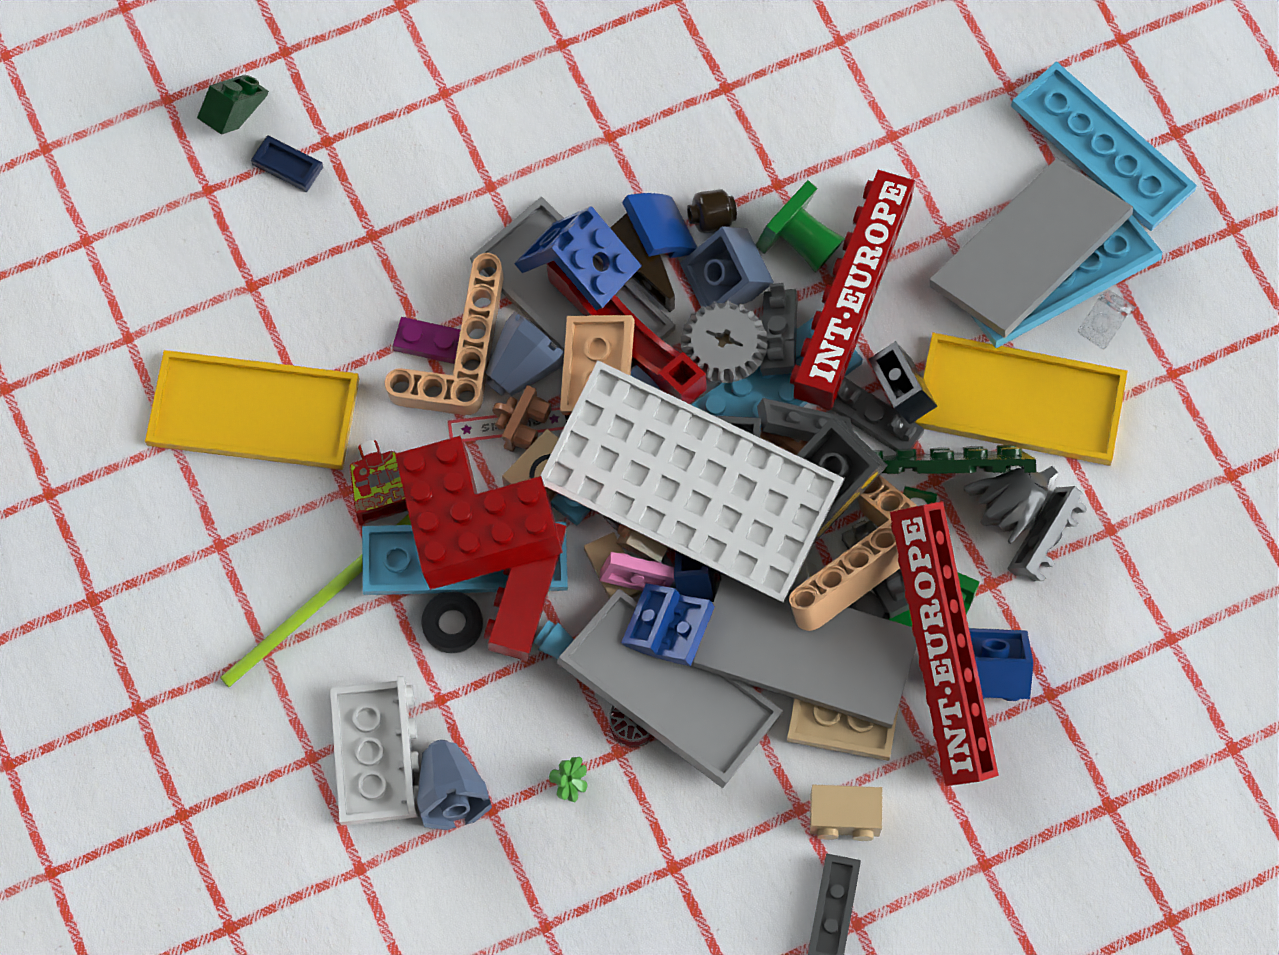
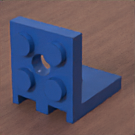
(573, 245)

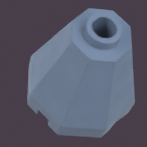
(521, 357)
(450, 787)

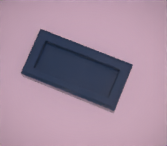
(287, 163)

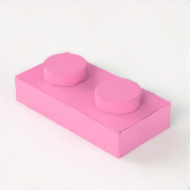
(635, 572)

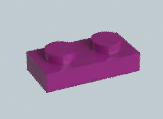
(427, 340)

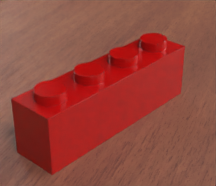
(521, 605)

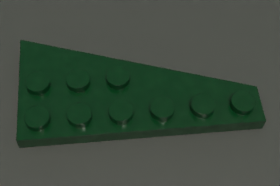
(943, 460)

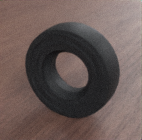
(452, 642)

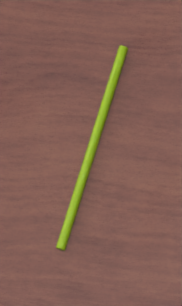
(297, 619)

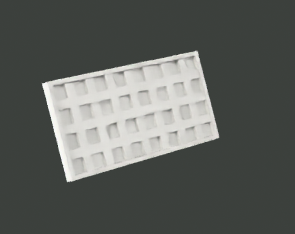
(691, 481)

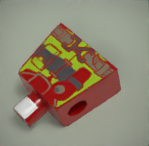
(376, 484)

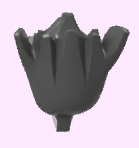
(1013, 498)

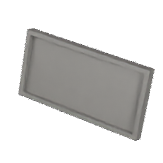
(1031, 247)
(537, 296)
(846, 665)
(688, 709)

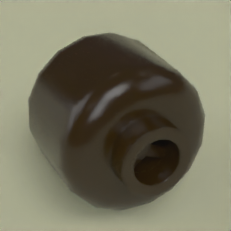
(712, 210)

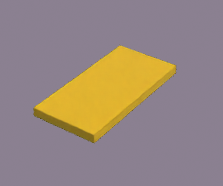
(1023, 398)
(252, 409)

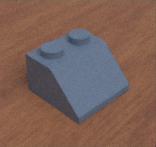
(727, 268)

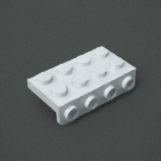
(374, 752)

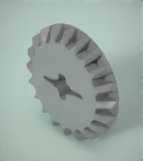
(728, 362)

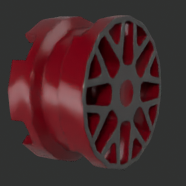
(626, 730)

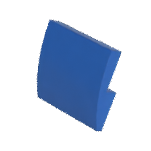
(659, 224)
(668, 624)

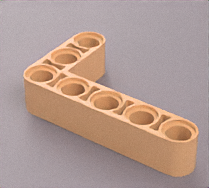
(467, 350)
(857, 568)

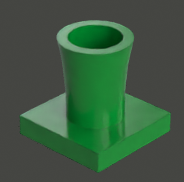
(801, 230)

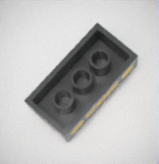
(846, 455)

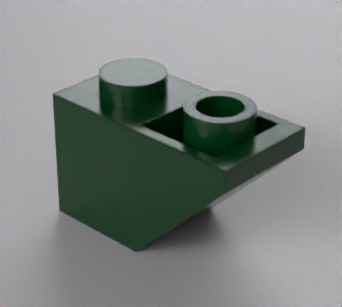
(231, 103)

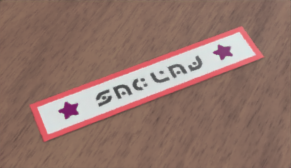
(484, 427)

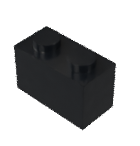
(902, 382)

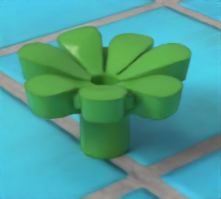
(569, 778)

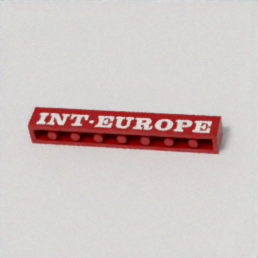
(853, 289)
(944, 644)

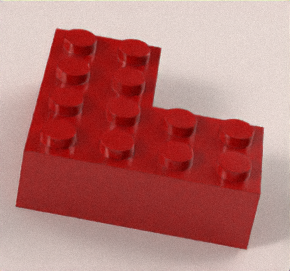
(466, 531)

